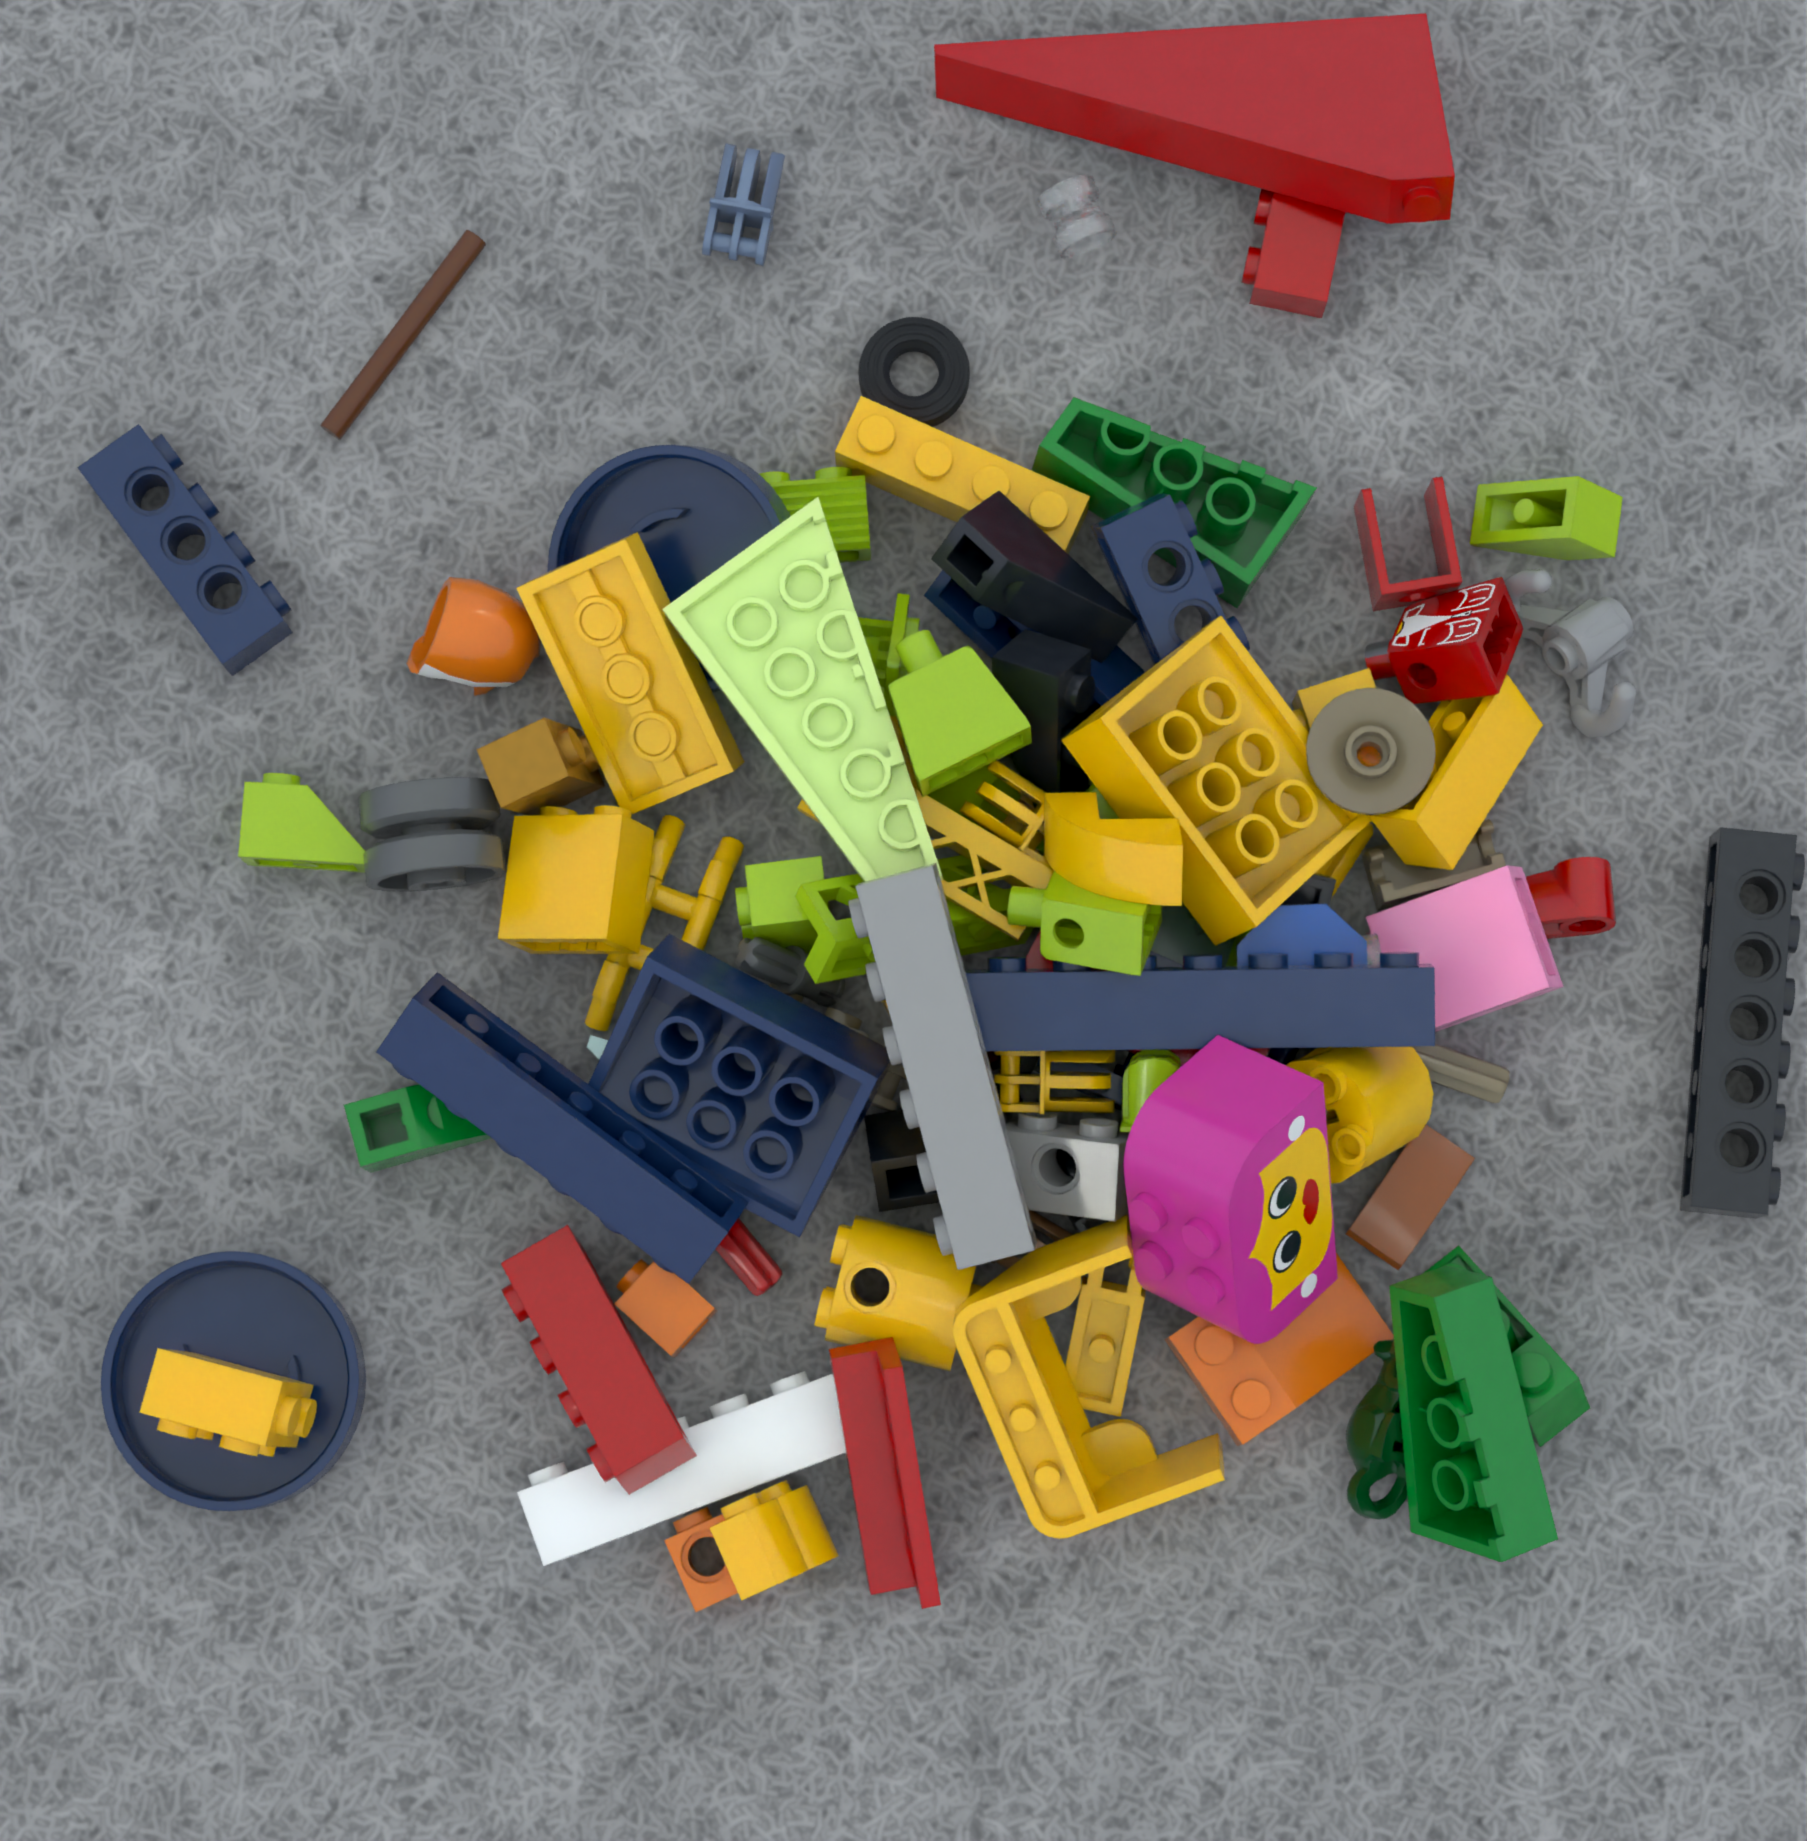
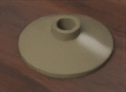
(1375, 720)

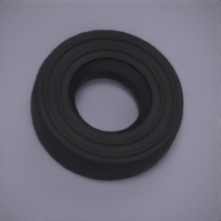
(922, 336)

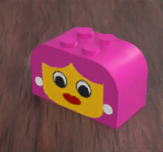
(1233, 1191)

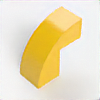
(1113, 856)

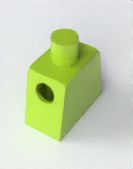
(952, 713)
(1087, 926)

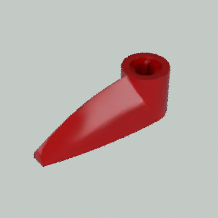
(1574, 897)

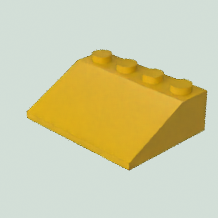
(1228, 758)

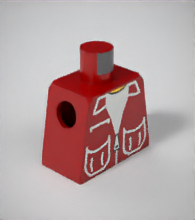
(1451, 645)

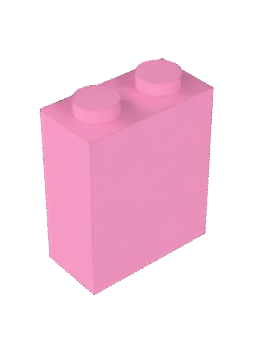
(1480, 941)

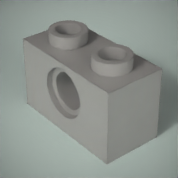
(1098, 1152)

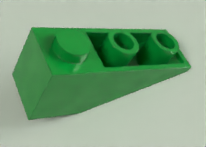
(405, 1128)
(1547, 1383)

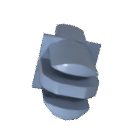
(743, 210)

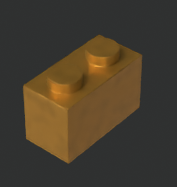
(541, 767)

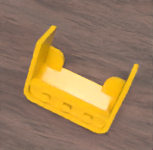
(1060, 1465)

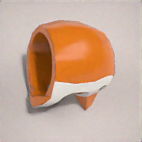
(476, 637)

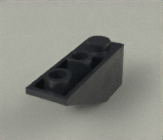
(1029, 578)
(1054, 692)

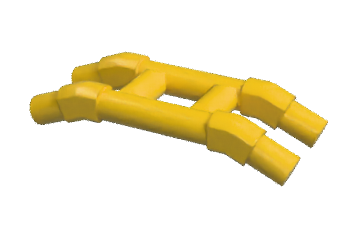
(698, 911)

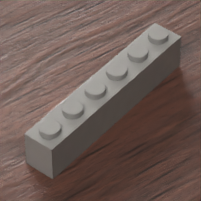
(945, 1067)

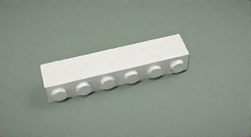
(734, 1454)

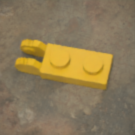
(1104, 1340)

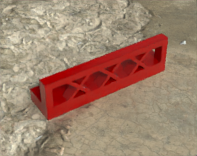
(884, 1469)

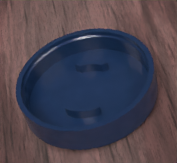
(683, 501)
(250, 1315)

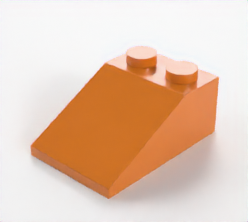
(1263, 1382)

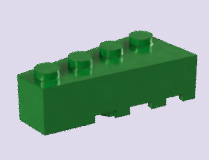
(1121, 462)
(1465, 1419)

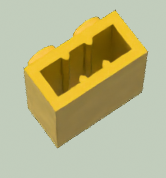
(576, 882)
(243, 1404)

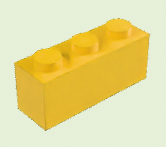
(1476, 754)

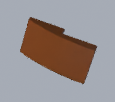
(1410, 1197)

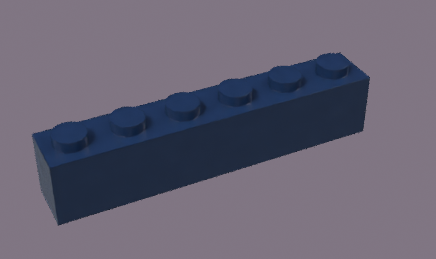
(561, 1127)

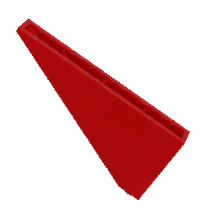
(1293, 108)

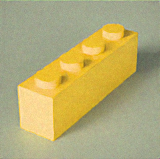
(950, 473)

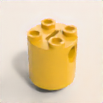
(1372, 1102)
(920, 1299)

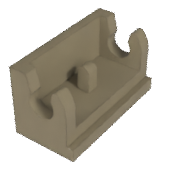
(1398, 883)

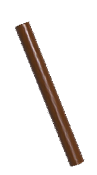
(403, 334)

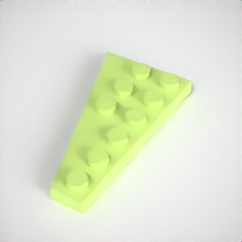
(798, 671)

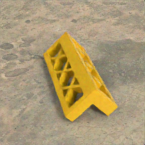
(983, 850)

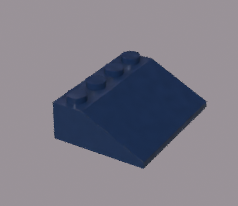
(740, 1079)

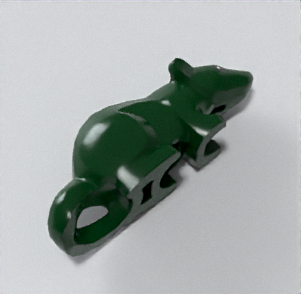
(1377, 1442)

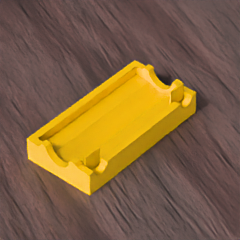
(630, 675)

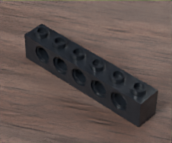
(1707, 1179)

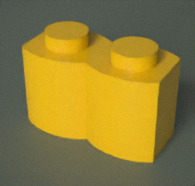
(772, 1538)

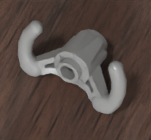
(1579, 648)

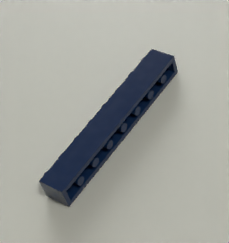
(1192, 1004)

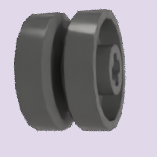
(431, 834)

